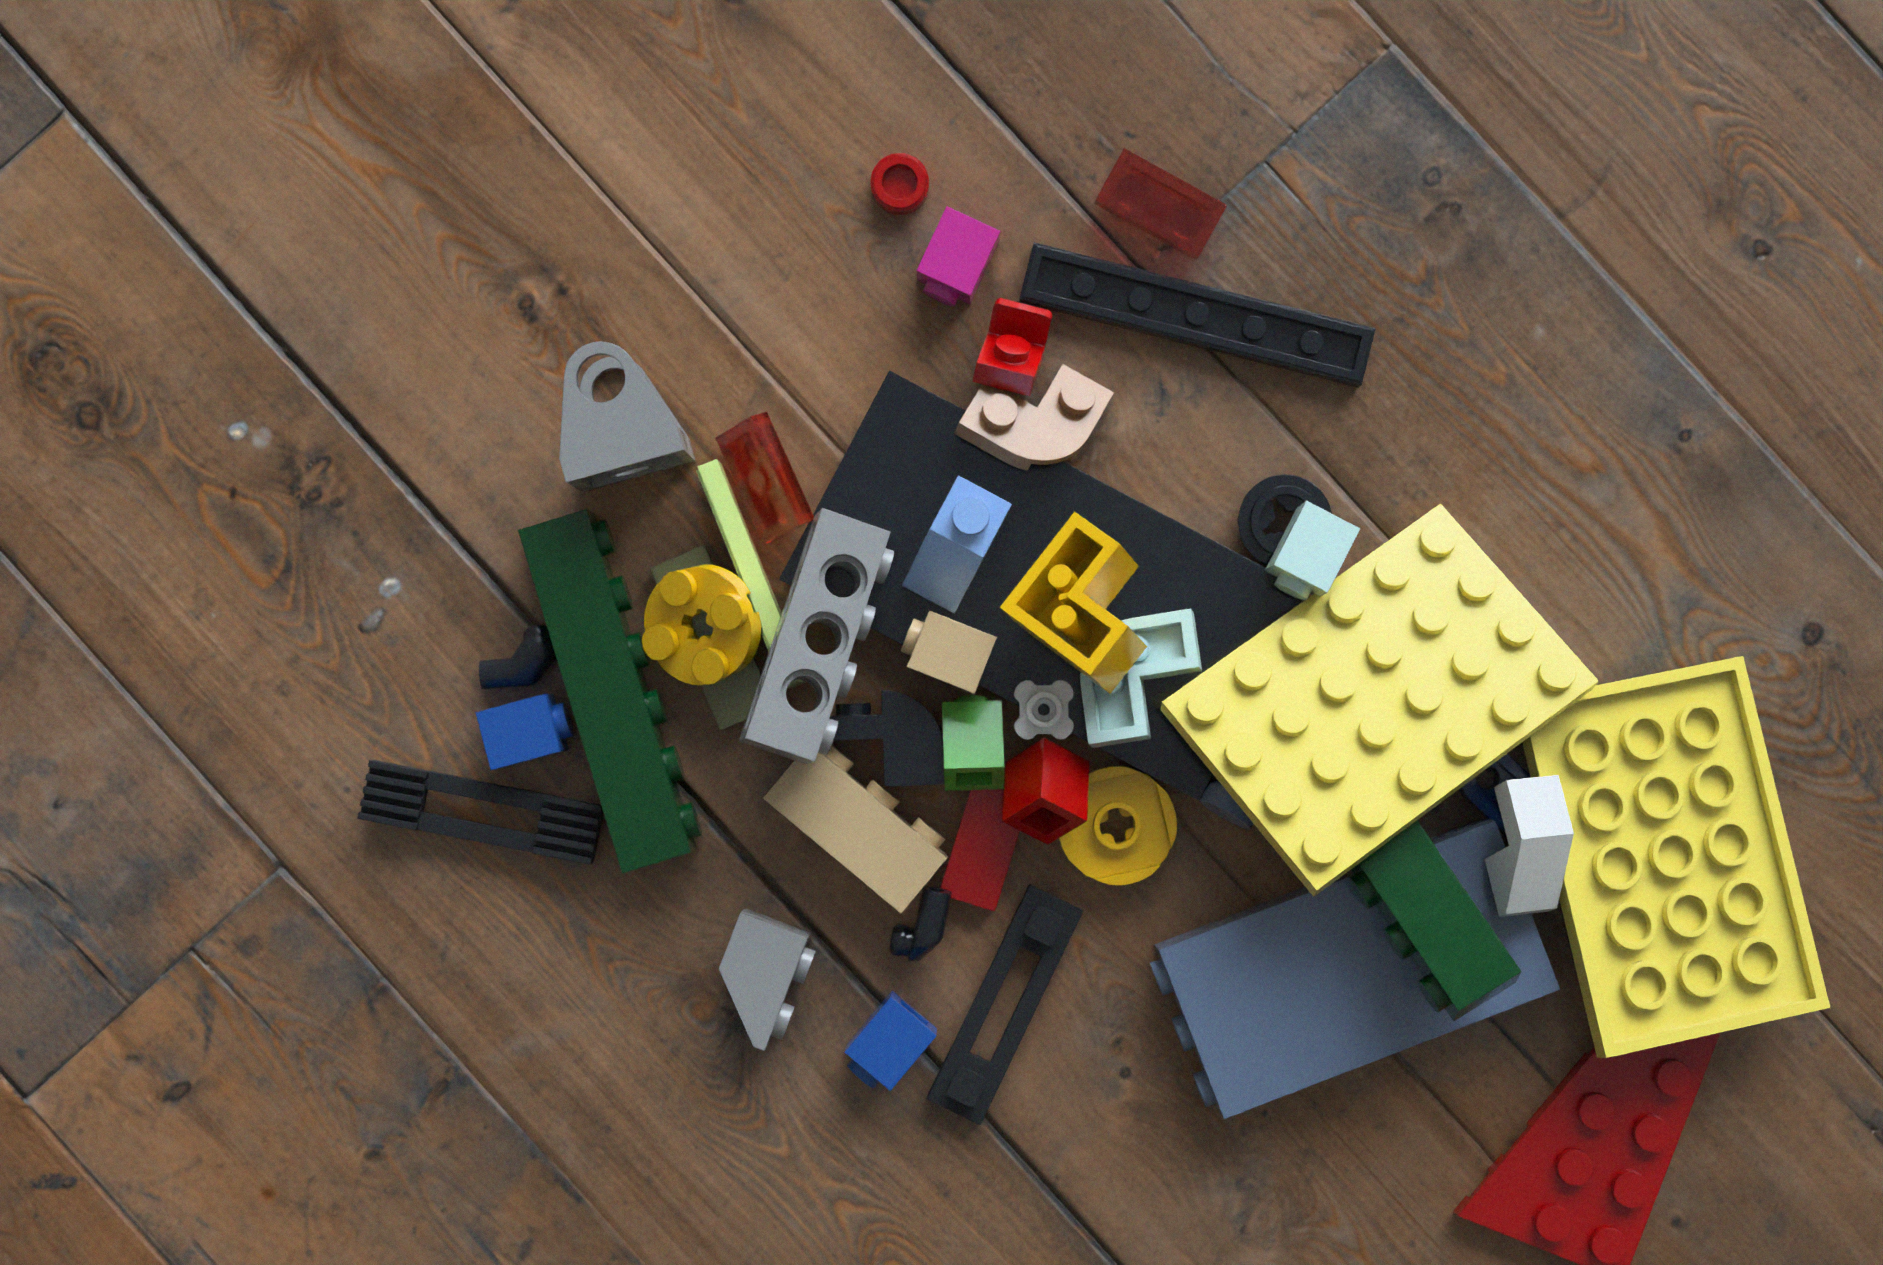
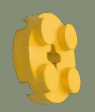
(670, 631)
(1144, 843)

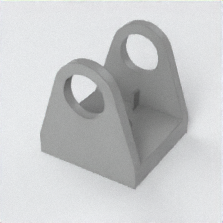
(616, 437)

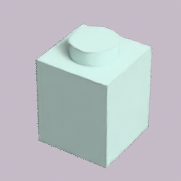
(1311, 551)

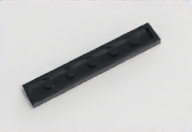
(1197, 315)

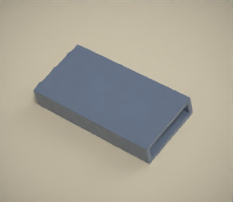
(1317, 989)

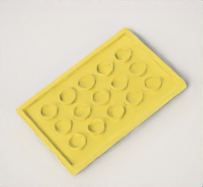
(1377, 698)
(1677, 861)

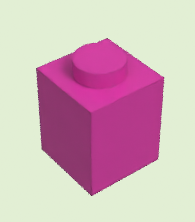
(957, 257)

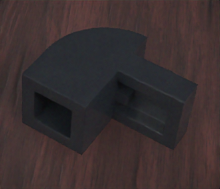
(908, 733)

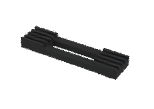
(399, 793)
(967, 1080)

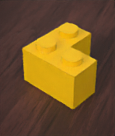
(1067, 598)

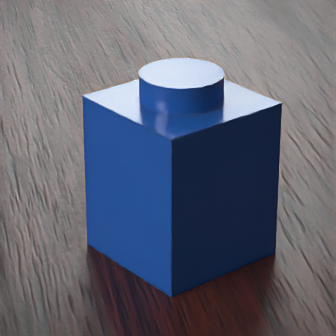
(524, 730)
(889, 1042)

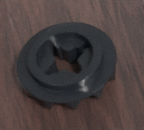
(1258, 512)

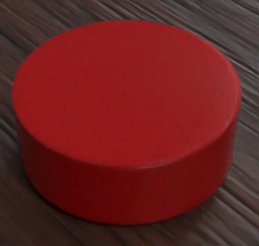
(899, 184)

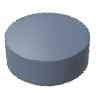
(1222, 804)

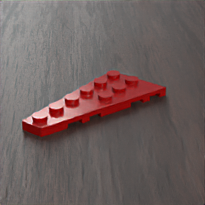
(1594, 1155)

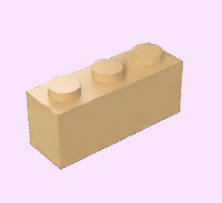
(859, 826)

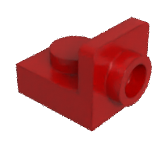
(1013, 347)

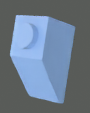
(956, 544)

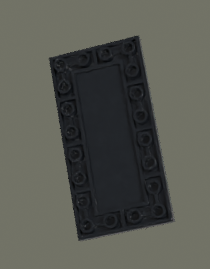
(898, 482)

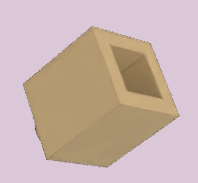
(948, 650)

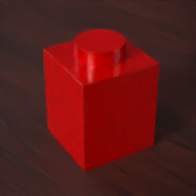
(1046, 791)

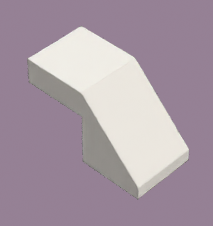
(1539, 836)

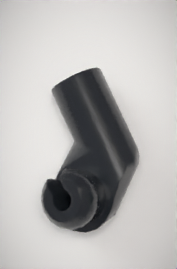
(526, 664)
(927, 930)

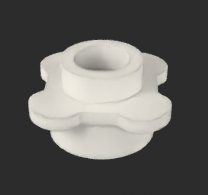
(1031, 697)

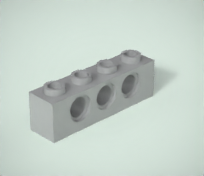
(831, 542)

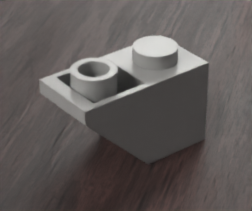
(759, 971)

